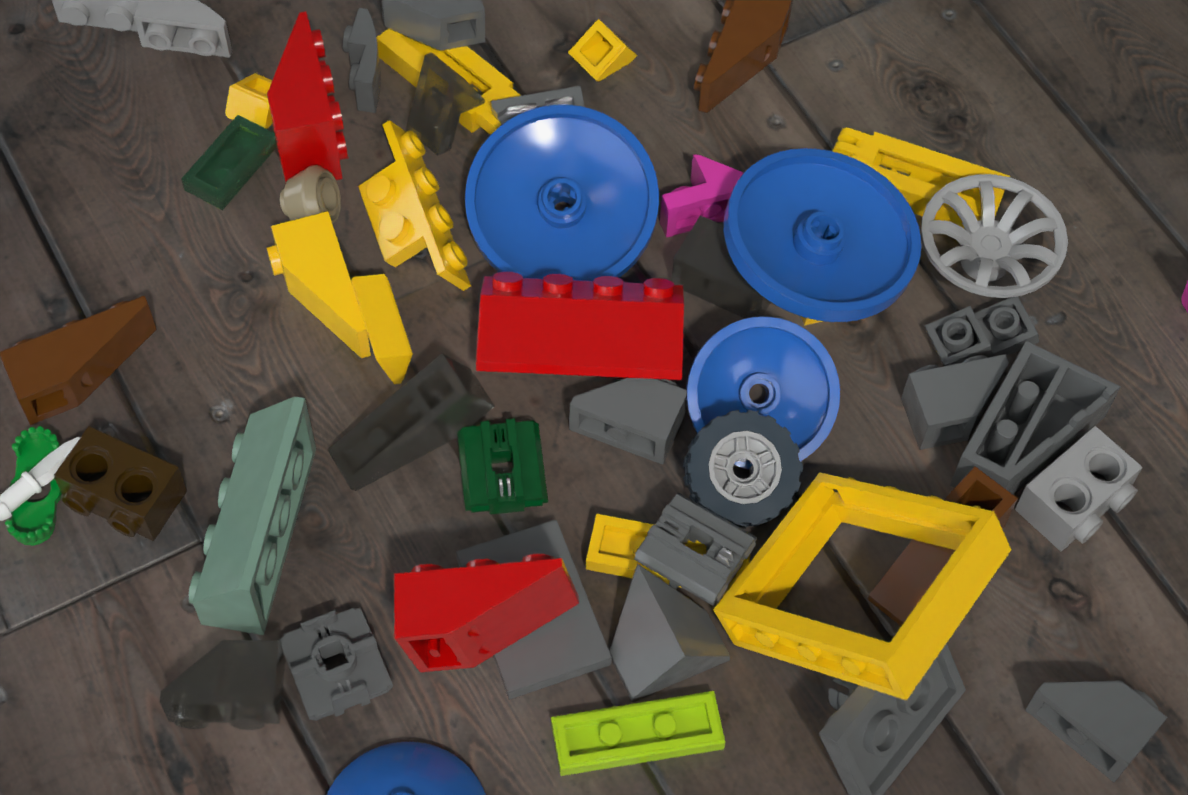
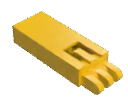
(407, 57)
(927, 171)

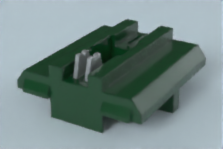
(506, 491)

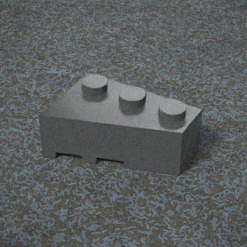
(1035, 418)

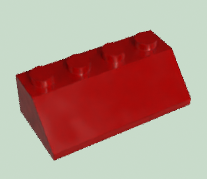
(581, 326)

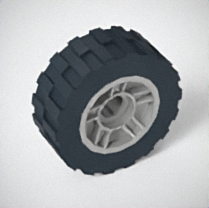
(771, 477)

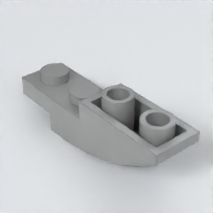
(159, 23)

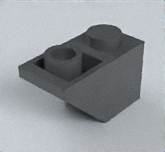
(437, 22)
(951, 399)

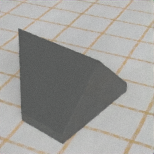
(662, 637)

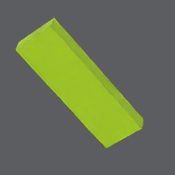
(637, 733)

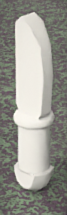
(34, 479)

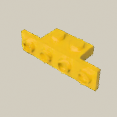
(408, 212)

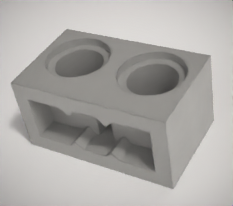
(1072, 483)

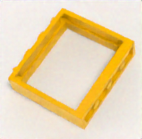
(893, 668)

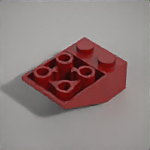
(300, 108)
(476, 610)

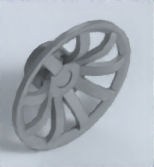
(990, 245)

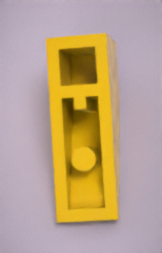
(318, 277)

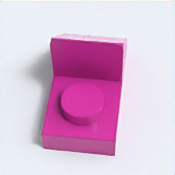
(707, 197)

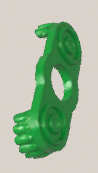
(34, 521)

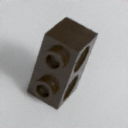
(126, 476)

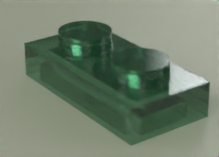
(229, 162)

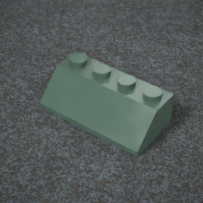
(255, 519)

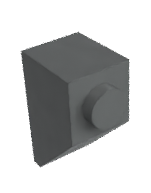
(632, 415)
(1098, 720)

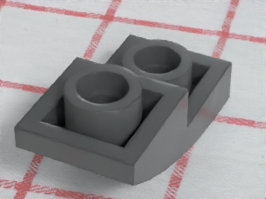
(365, 72)
(988, 333)

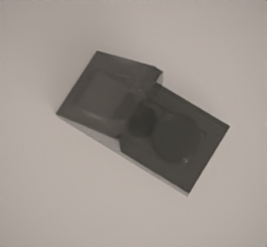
(439, 103)

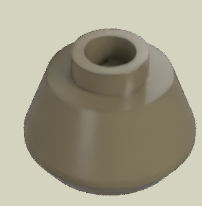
(311, 193)

